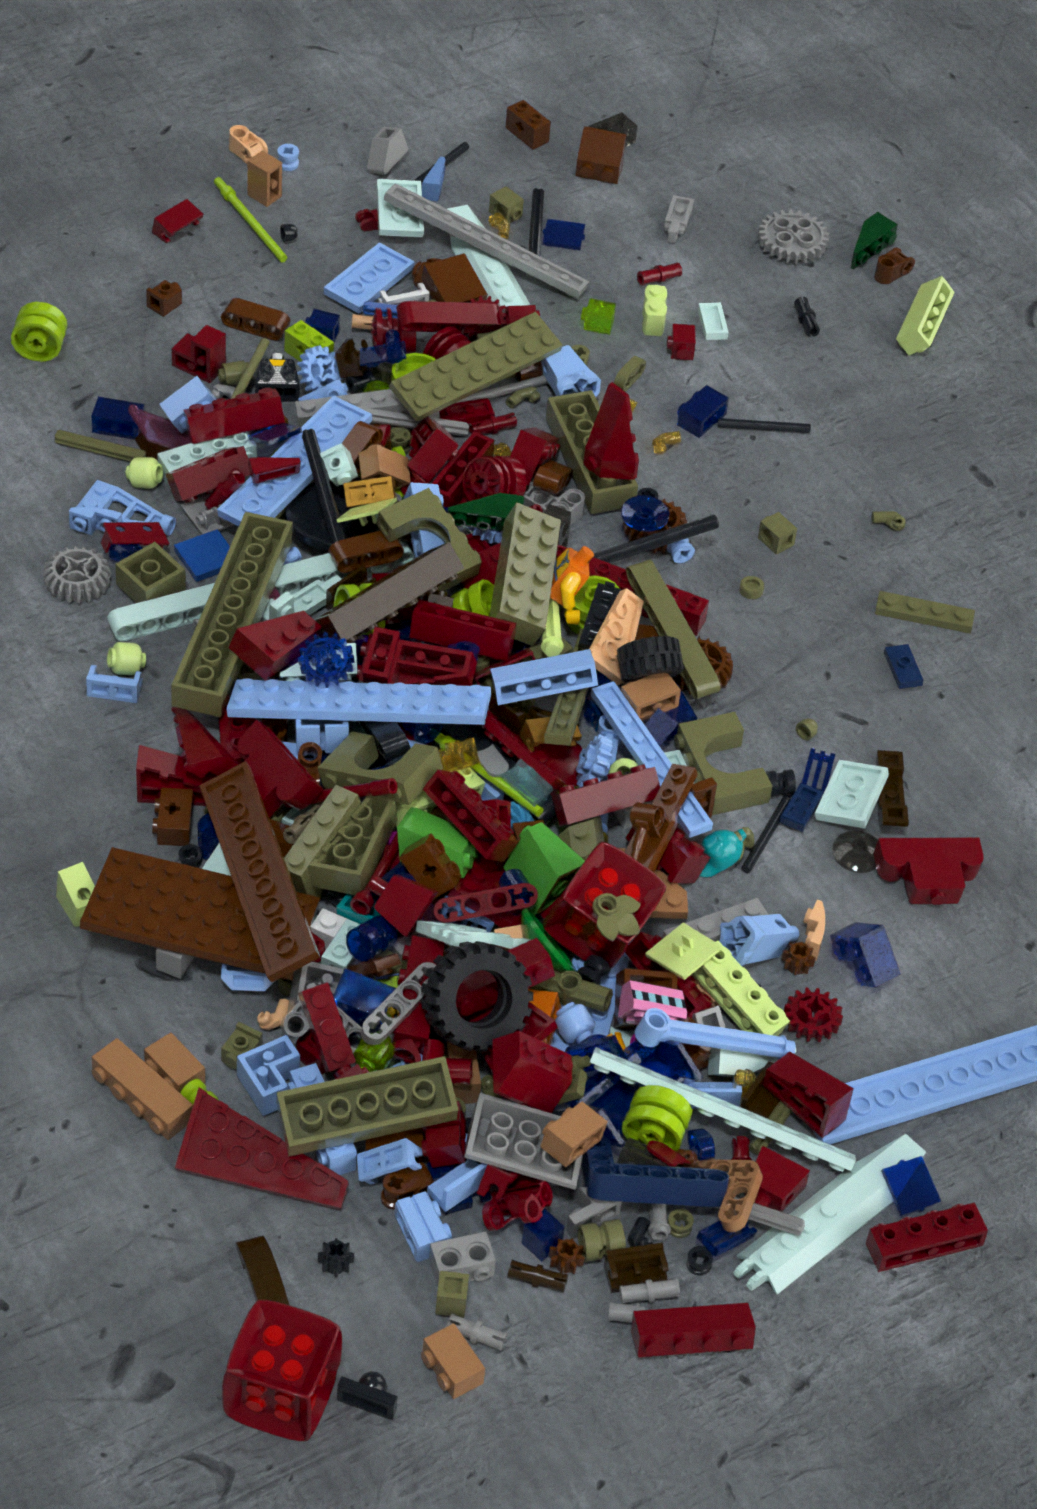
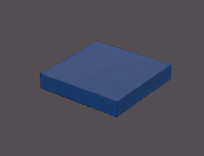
(203, 554)

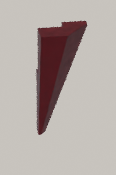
(199, 746)

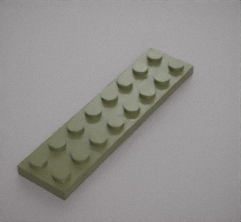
(475, 366)

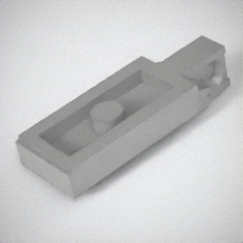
(678, 217)

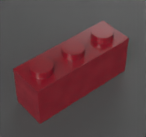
(326, 1027)

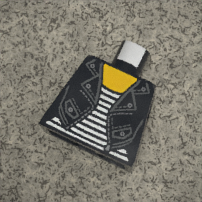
(279, 375)

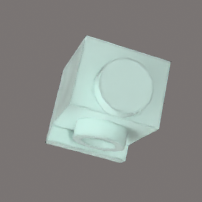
(339, 464)

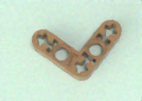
(743, 1177)

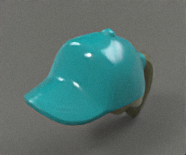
(725, 849)

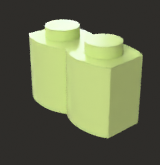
(654, 310)

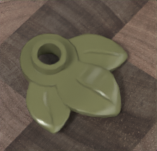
(618, 917)

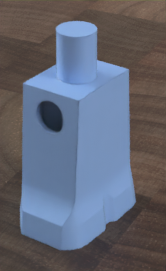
(569, 373)
(757, 937)

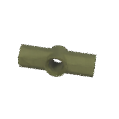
(574, 989)

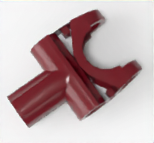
(408, 1050)
(522, 1201)

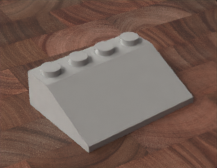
(511, 1138)

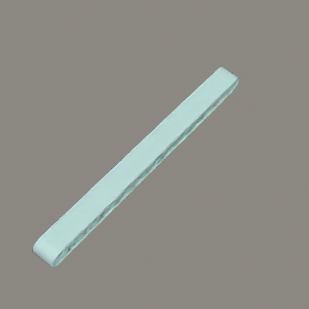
(185, 606)

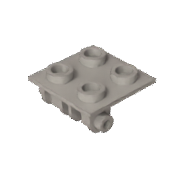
(205, 519)

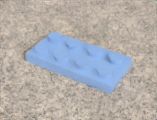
(367, 276)

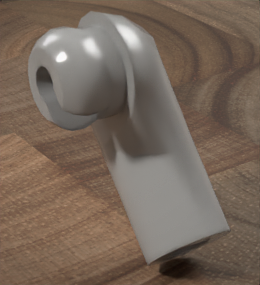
(220, 390)

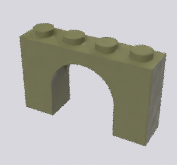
(426, 513)
(714, 734)
(358, 751)
(321, 830)

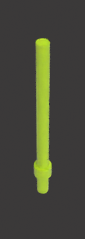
(229, 194)
(497, 781)

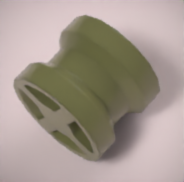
(400, 437)

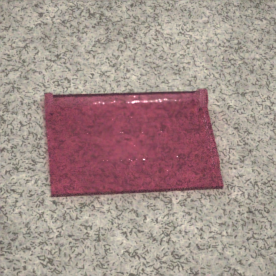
(158, 429)

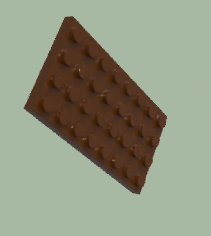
(176, 909)

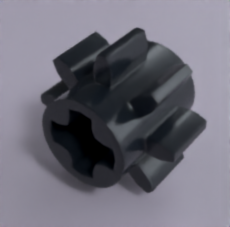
(335, 1257)

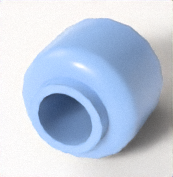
(574, 1023)

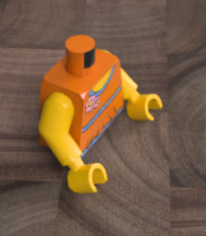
(569, 576)

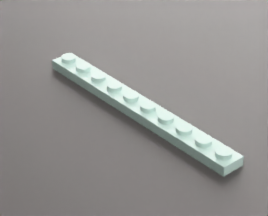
(733, 1114)

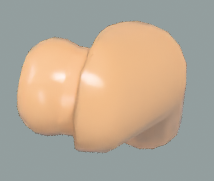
(270, 1021)

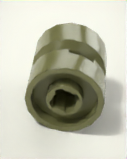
(599, 1239)

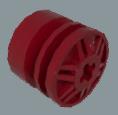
(381, 325)
(445, 342)
(493, 475)

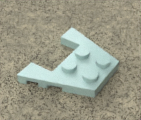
(454, 934)

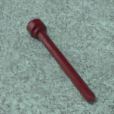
(364, 900)

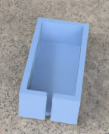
(325, 733)

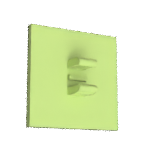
(366, 510)
(683, 951)

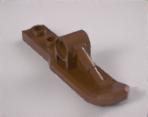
(657, 822)

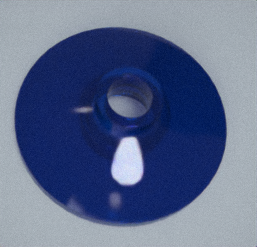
(645, 513)

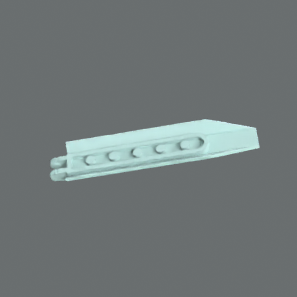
(491, 271)
(829, 1219)

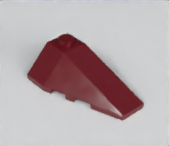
(610, 443)

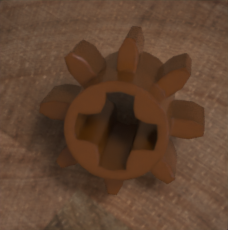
(798, 958)
(566, 1256)

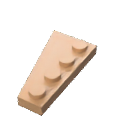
(617, 629)

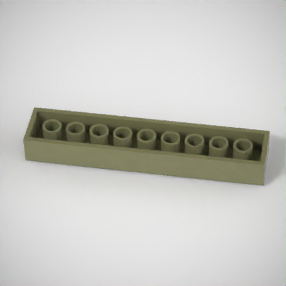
(235, 602)

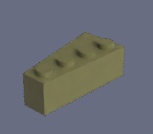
(355, 852)

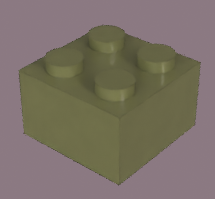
(150, 574)

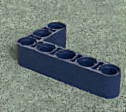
(650, 1183)

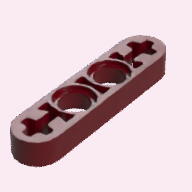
(486, 906)

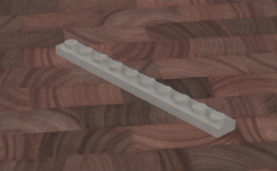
(486, 240)

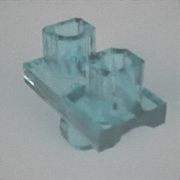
(528, 783)

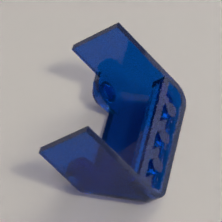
(612, 1096)

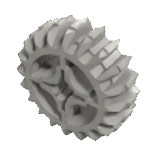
(77, 569)

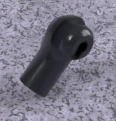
(639, 1229)

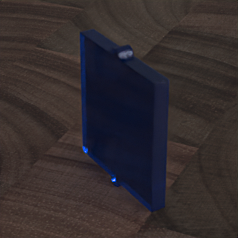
(563, 234)
(275, 434)
(911, 1185)

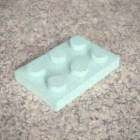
(393, 220)
(852, 794)

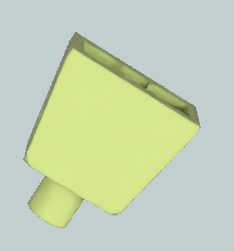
(74, 891)

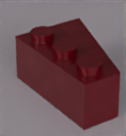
(274, 642)
(431, 665)
(681, 858)
(809, 1092)

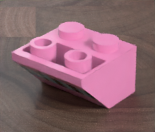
(639, 997)

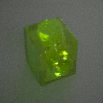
(598, 316)

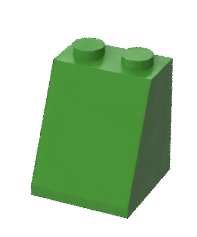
(419, 824)
(545, 863)

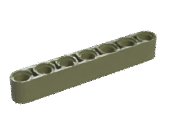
(669, 621)

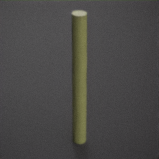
(251, 367)

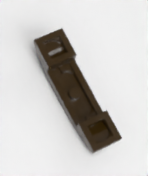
(891, 800)
(261, 1269)

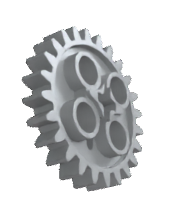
(793, 236)

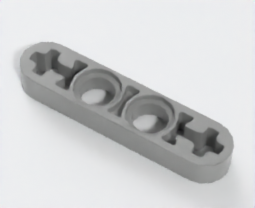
(397, 1001)

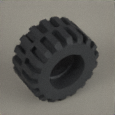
(650, 657)

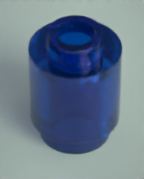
(515, 876)

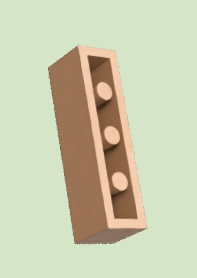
(141, 1089)

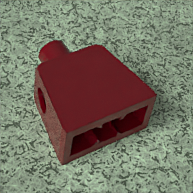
(402, 901)
(780, 1181)

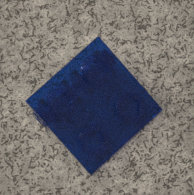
(391, 352)

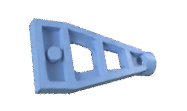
(103, 494)

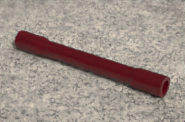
(374, 788)

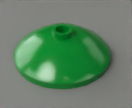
(532, 929)

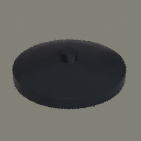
(310, 522)

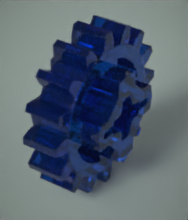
(332, 667)

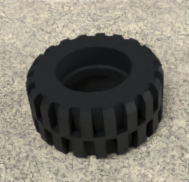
(443, 986)

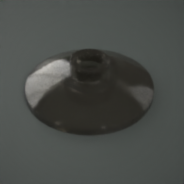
(855, 851)

